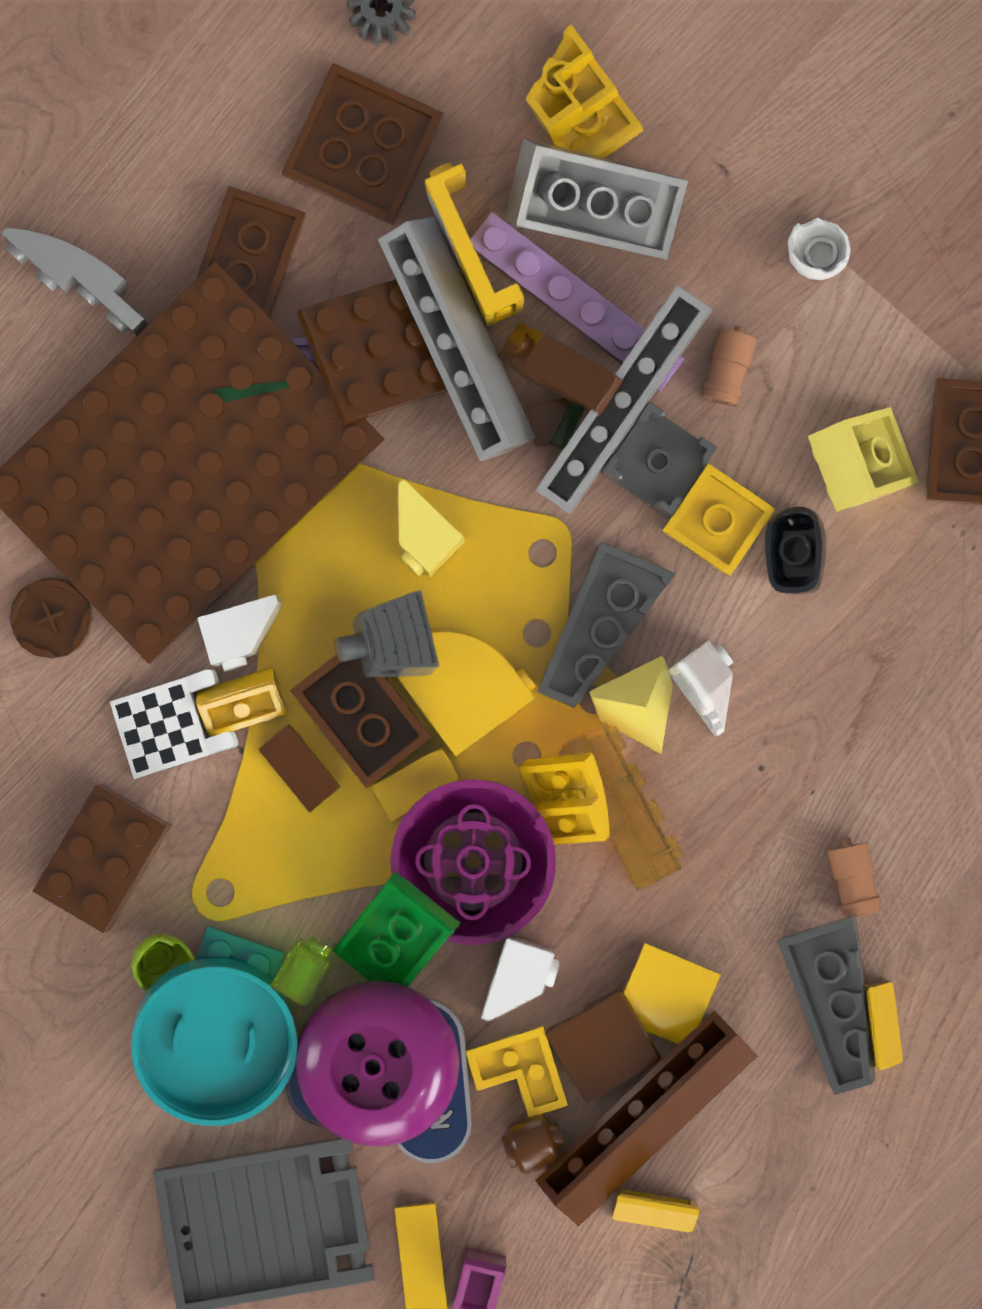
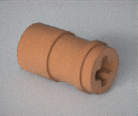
(728, 368)
(854, 878)

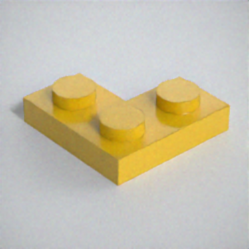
(524, 1058)

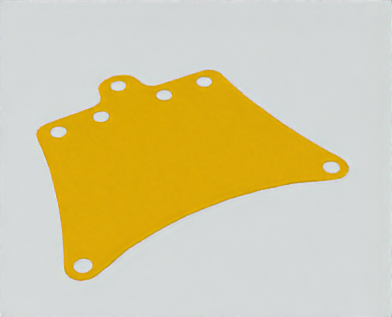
(326, 574)

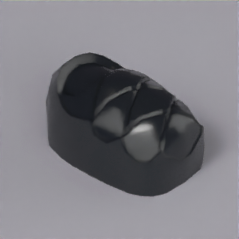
(795, 551)

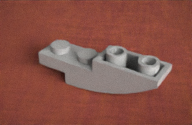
(67, 265)

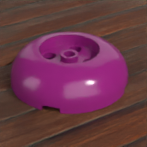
(523, 862)
(425, 1073)

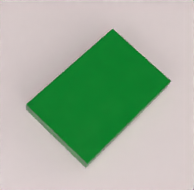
(396, 933)

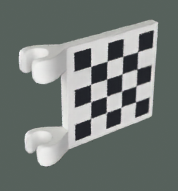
(164, 726)

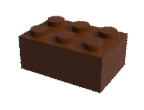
(361, 718)
(102, 858)

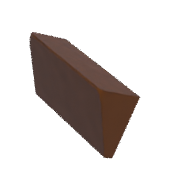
(299, 768)

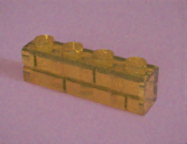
(632, 820)

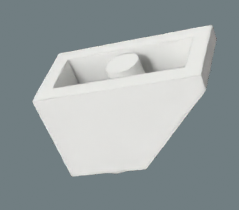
(238, 631)

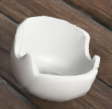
(818, 249)

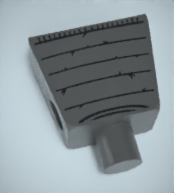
(392, 639)

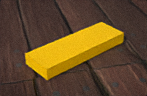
(421, 1256)

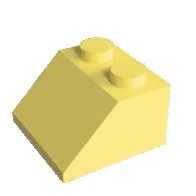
(863, 459)
(424, 533)

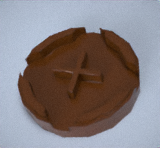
(50, 618)

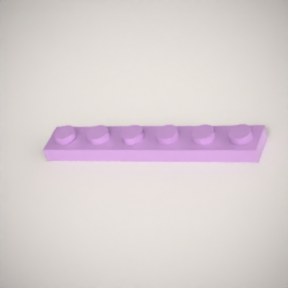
(559, 289)

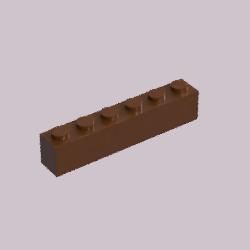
(645, 1118)

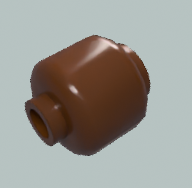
(532, 1144)

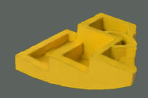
(580, 102)

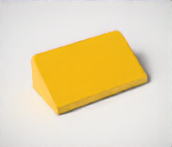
(240, 702)
(883, 1025)
(655, 1210)

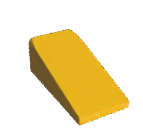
(410, 784)

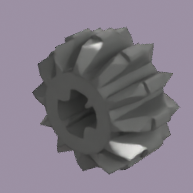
(370, 23)

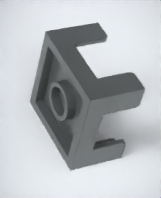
(658, 461)

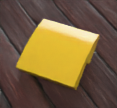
(568, 797)
(669, 992)

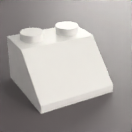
(519, 976)

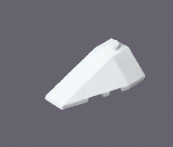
(706, 683)

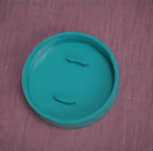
(213, 1042)

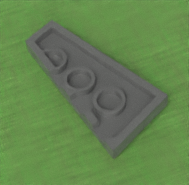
(606, 611)
(831, 990)

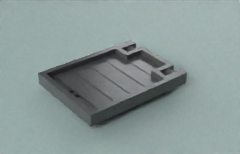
(263, 1225)

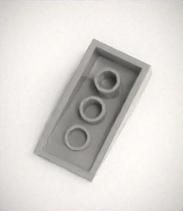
(594, 199)

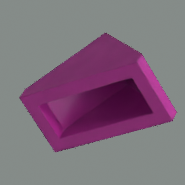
(479, 1280)

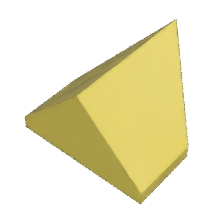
(637, 703)

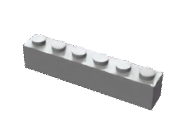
(456, 338)
(641, 376)

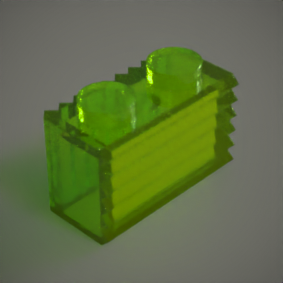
(303, 970)

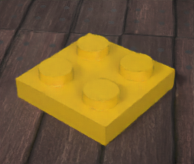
(718, 520)

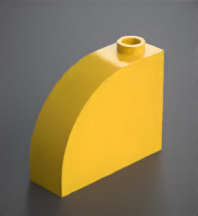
(468, 690)

